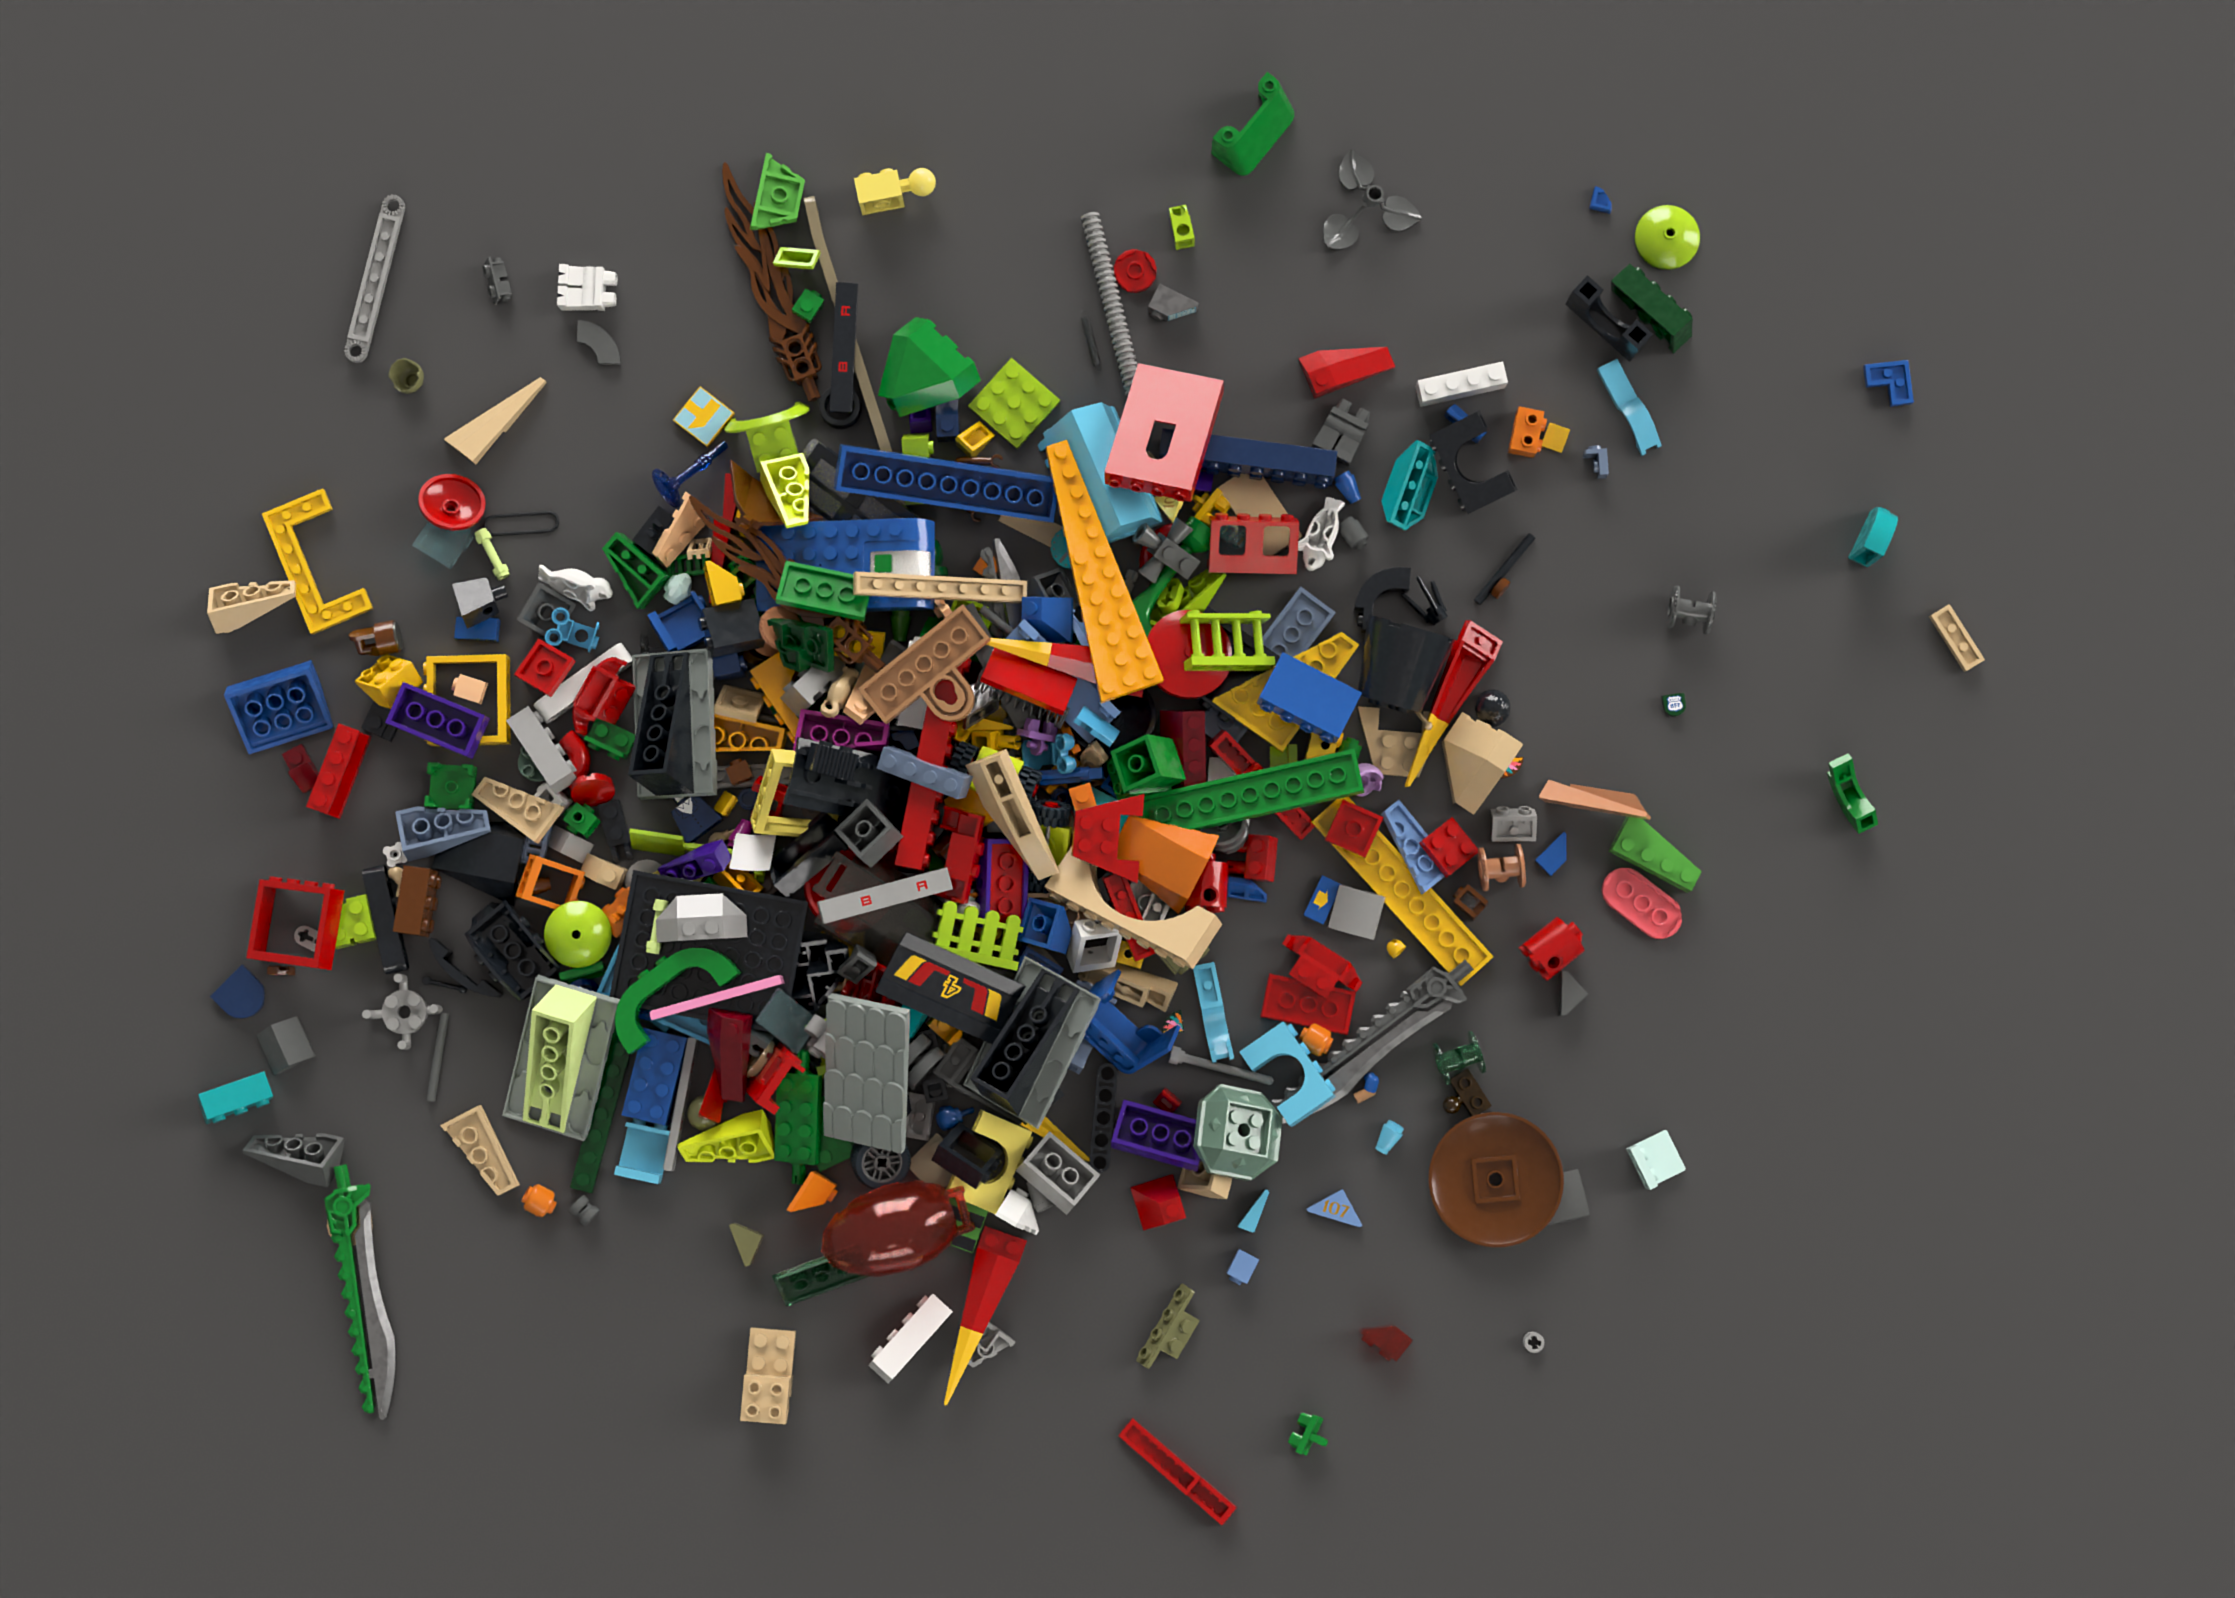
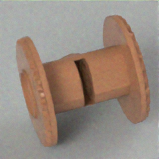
(767, 632)
(1501, 868)

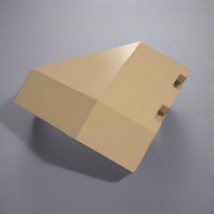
(1476, 760)

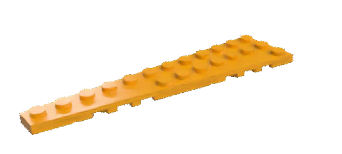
(1113, 629)

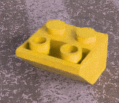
(386, 677)

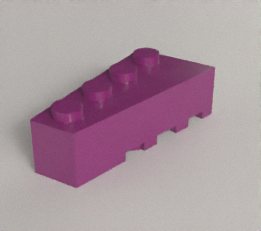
(843, 731)

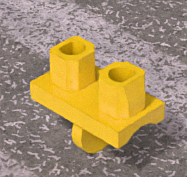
(1207, 504)

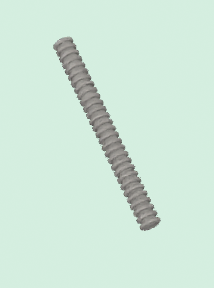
(1110, 297)

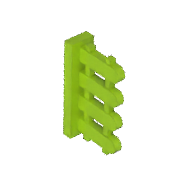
(987, 938)

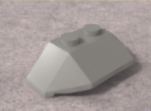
(701, 919)

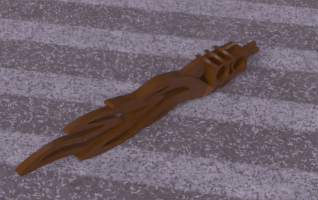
(777, 321)
(853, 628)

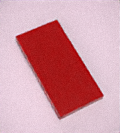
(1029, 680)
(1297, 1004)

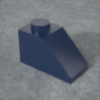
(947, 421)

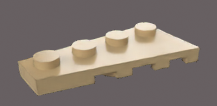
(524, 811)
(479, 1142)

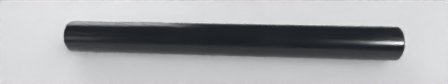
(1508, 564)

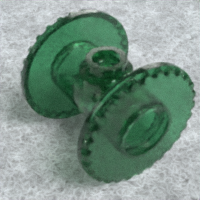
(1459, 1058)

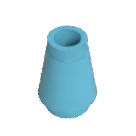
(1389, 1135)

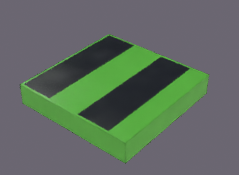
(977, 1215)

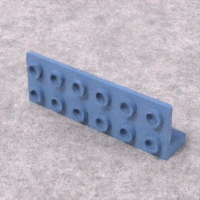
(1083, 692)

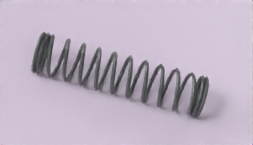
(1059, 724)

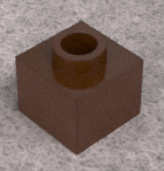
(739, 772)

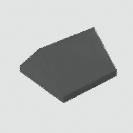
(285, 1045)

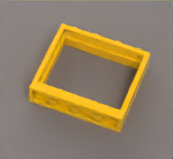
(503, 689)

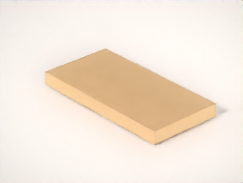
(1257, 498)

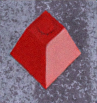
(1158, 1202)

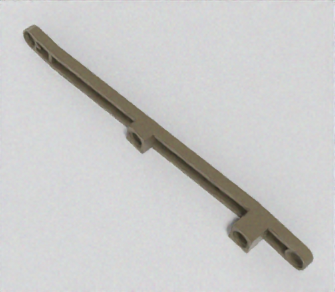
(860, 370)

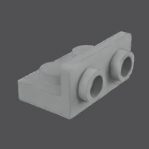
(1513, 824)

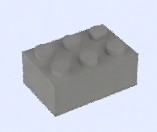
(1058, 1172)

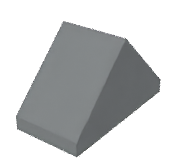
(569, 844)

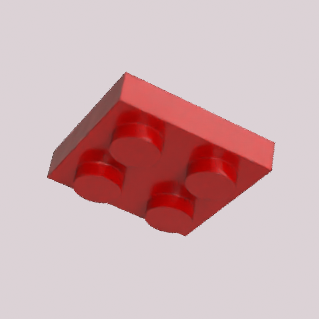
(545, 667)
(1354, 828)
(1449, 847)

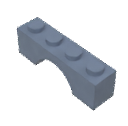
(938, 778)

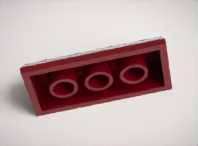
(1188, 734)

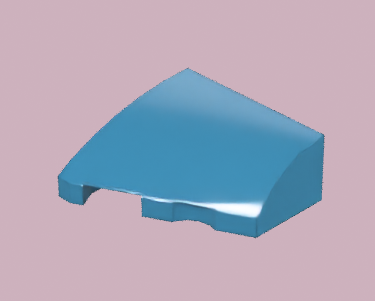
(1096, 726)

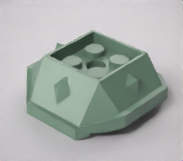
(1217, 1135)

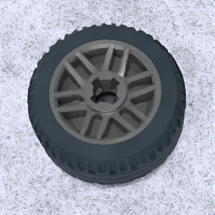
(877, 1172)

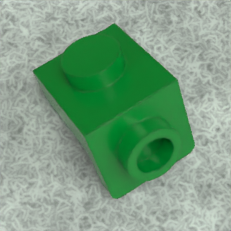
(808, 305)

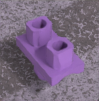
(1031, 730)

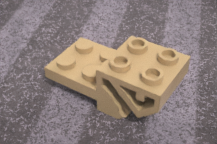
(768, 1376)

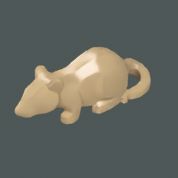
(839, 692)

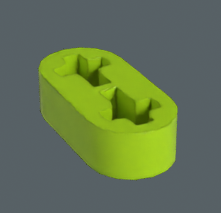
(1171, 597)

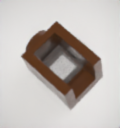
(1469, 901)

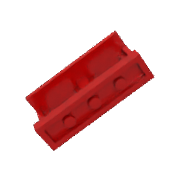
(1253, 558)
(339, 771)
(768, 1079)

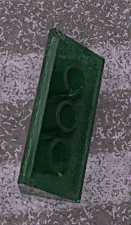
(811, 1280)

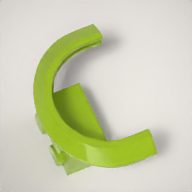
(770, 435)

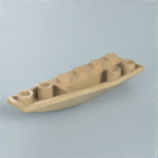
(1011, 810)

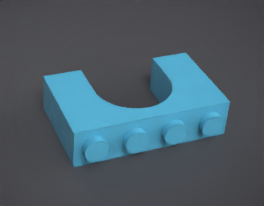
(1315, 1090)

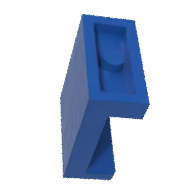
(679, 624)

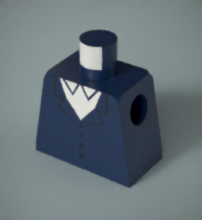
(694, 817)

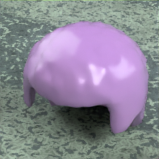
(1371, 778)

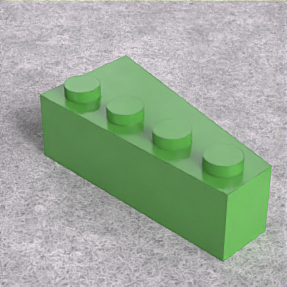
(1654, 854)

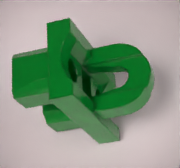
(1303, 1443)

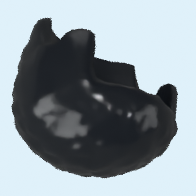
(1492, 707)

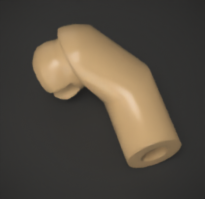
(396, 874)

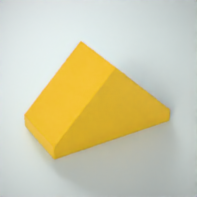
(974, 439)

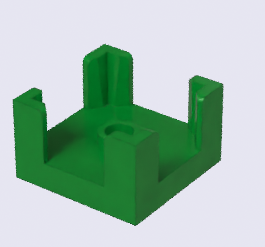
(451, 786)

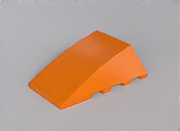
(1167, 857)

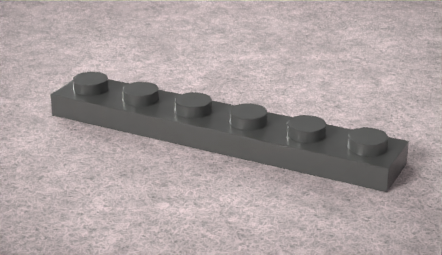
(1017, 716)

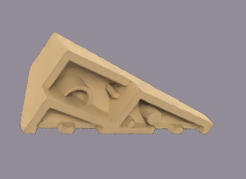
(479, 435)

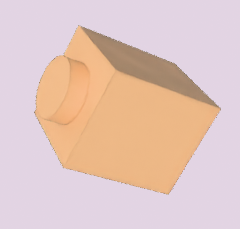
(469, 688)

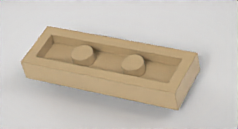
(1956, 638)

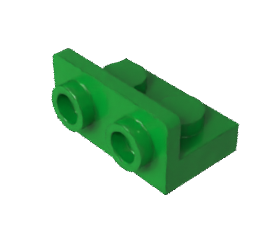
(610, 738)

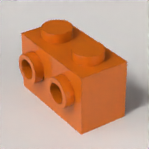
(1526, 432)

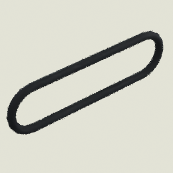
(522, 514)

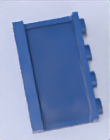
(1308, 698)

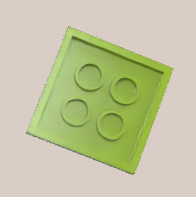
(1014, 403)

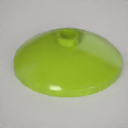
(1663, 250)
(594, 931)

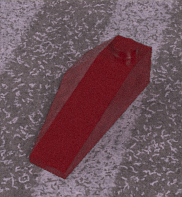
(730, 1044)

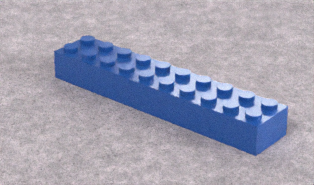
(945, 483)

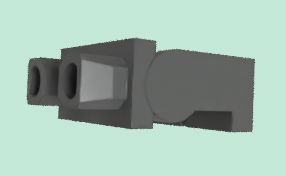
(1347, 427)

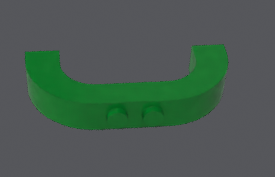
(627, 1012)

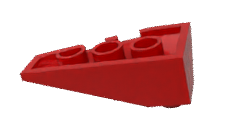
(1336, 369)

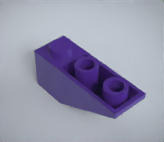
(699, 862)

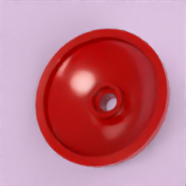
(455, 494)

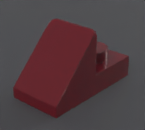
(301, 768)

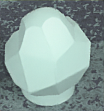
(678, 588)

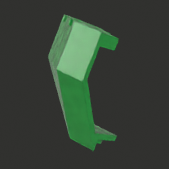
(924, 369)

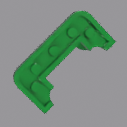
(1247, 148)

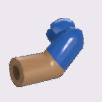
(1370, 1088)

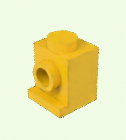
(1121, 959)

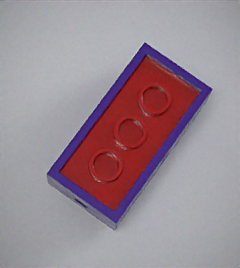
(1002, 880)

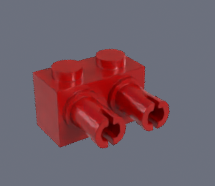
(1260, 858)

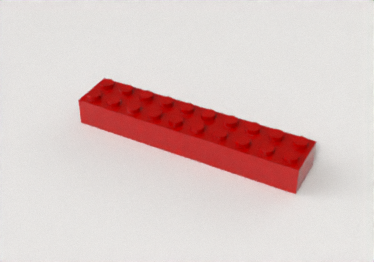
(923, 802)

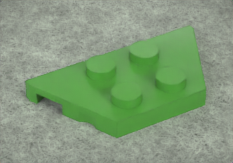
(777, 196)

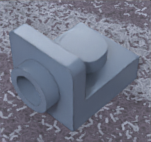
(1599, 465)

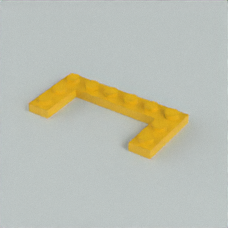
(280, 526)

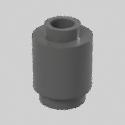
(1353, 533)

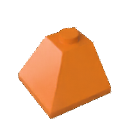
(814, 1192)

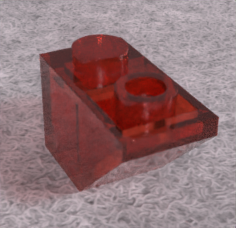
(1388, 1338)

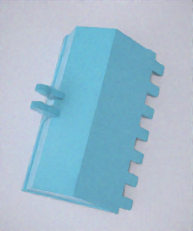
(1091, 438)

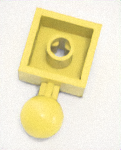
(884, 190)

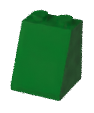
(1148, 764)

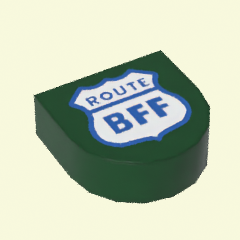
(1674, 704)

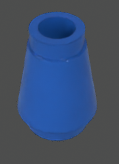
(1347, 486)

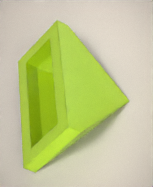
(796, 258)

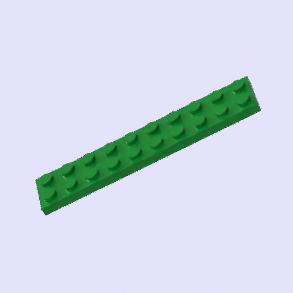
(1257, 792)

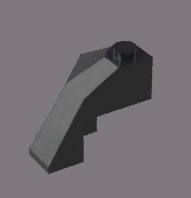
(818, 969)

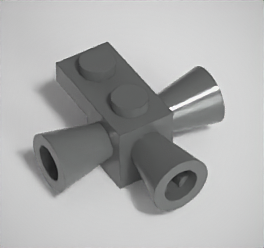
(1166, 550)

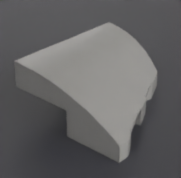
(991, 1342)

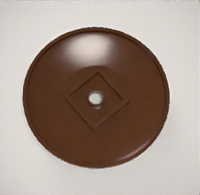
(1529, 1184)

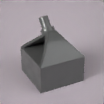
(868, 833)

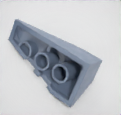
(431, 831)

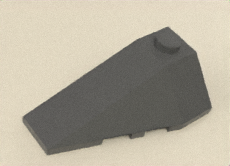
(300, 1156)

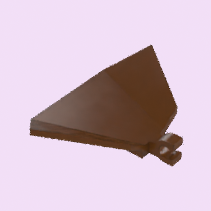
(753, 502)

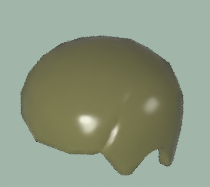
(406, 375)
(692, 1114)

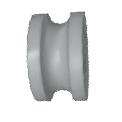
(1538, 1337)

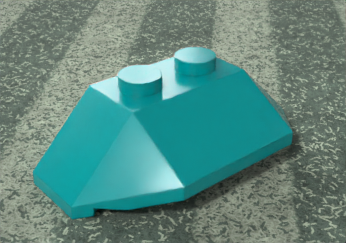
(1410, 486)

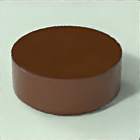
(1500, 588)

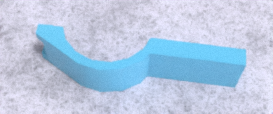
(1630, 405)
(1212, 1012)

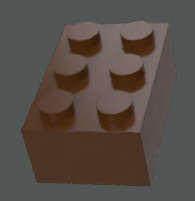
(417, 901)

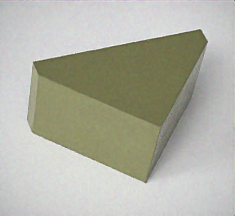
(747, 1242)

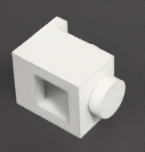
(545, 792)

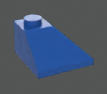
(1050, 617)
(1045, 926)

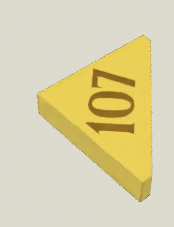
(1169, 506)

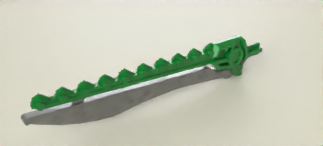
(343, 1220)

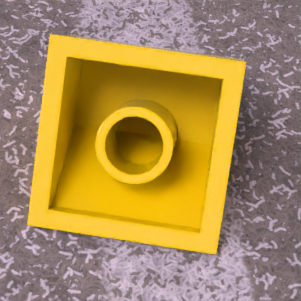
(722, 585)

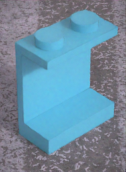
(643, 1152)

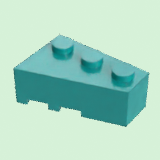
(235, 1098)

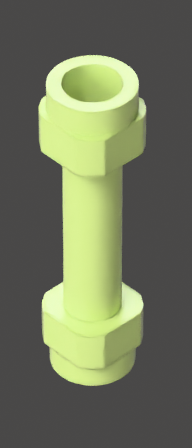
(500, 570)
(652, 945)

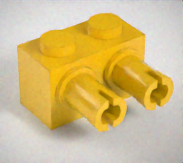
(995, 740)

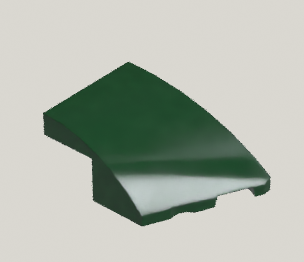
(804, 644)

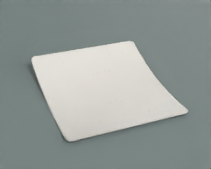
(752, 852)

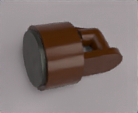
(386, 635)

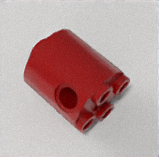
(1212, 882)
(1553, 947)

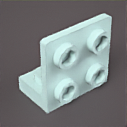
(1655, 1159)

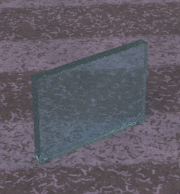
(785, 1020)

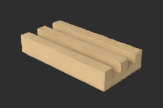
(707, 550)

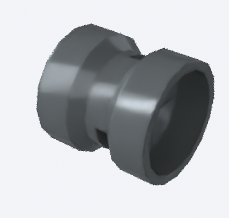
(587, 1214)

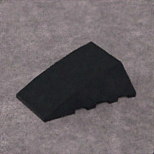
(487, 861)

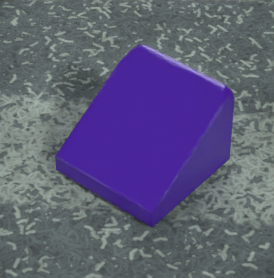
(921, 421)
(1204, 483)

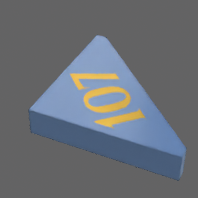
(1337, 1208)

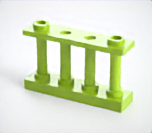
(1218, 660)

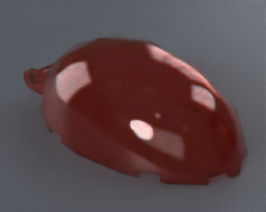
(895, 1228)

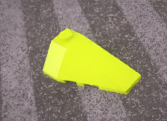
(787, 487)
(741, 1137)

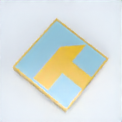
(703, 416)

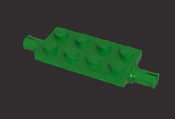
(798, 1119)

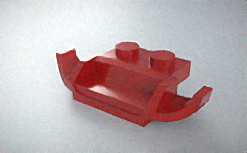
(601, 695)
(1319, 966)

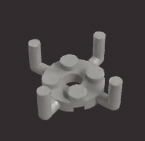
(391, 1009)

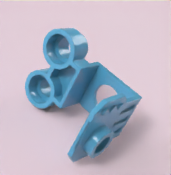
(566, 631)
(1056, 754)

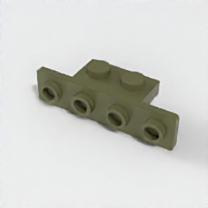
(1172, 1329)

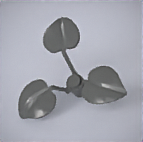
(1355, 173)

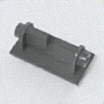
(494, 272)

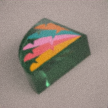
(1173, 1020)

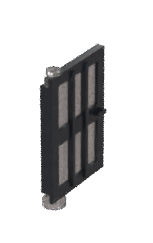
(842, 505)

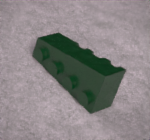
(1653, 306)

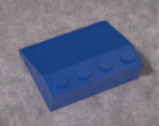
(279, 707)

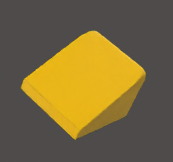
(1555, 437)
(725, 803)

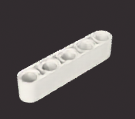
(562, 700)

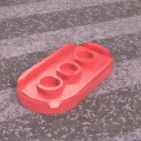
(1642, 903)

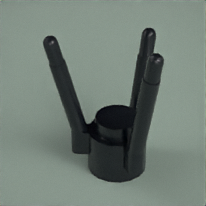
(1437, 611)

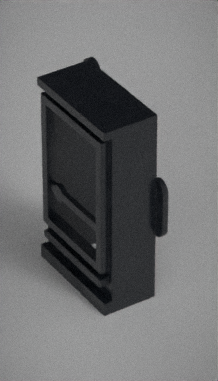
(806, 854)

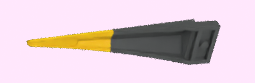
(954, 1071)

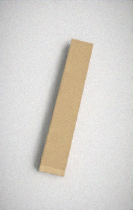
(939, 587)

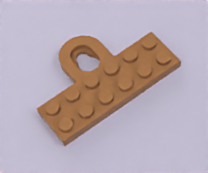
(924, 666)

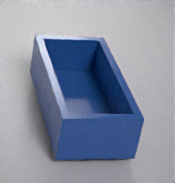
(655, 1078)

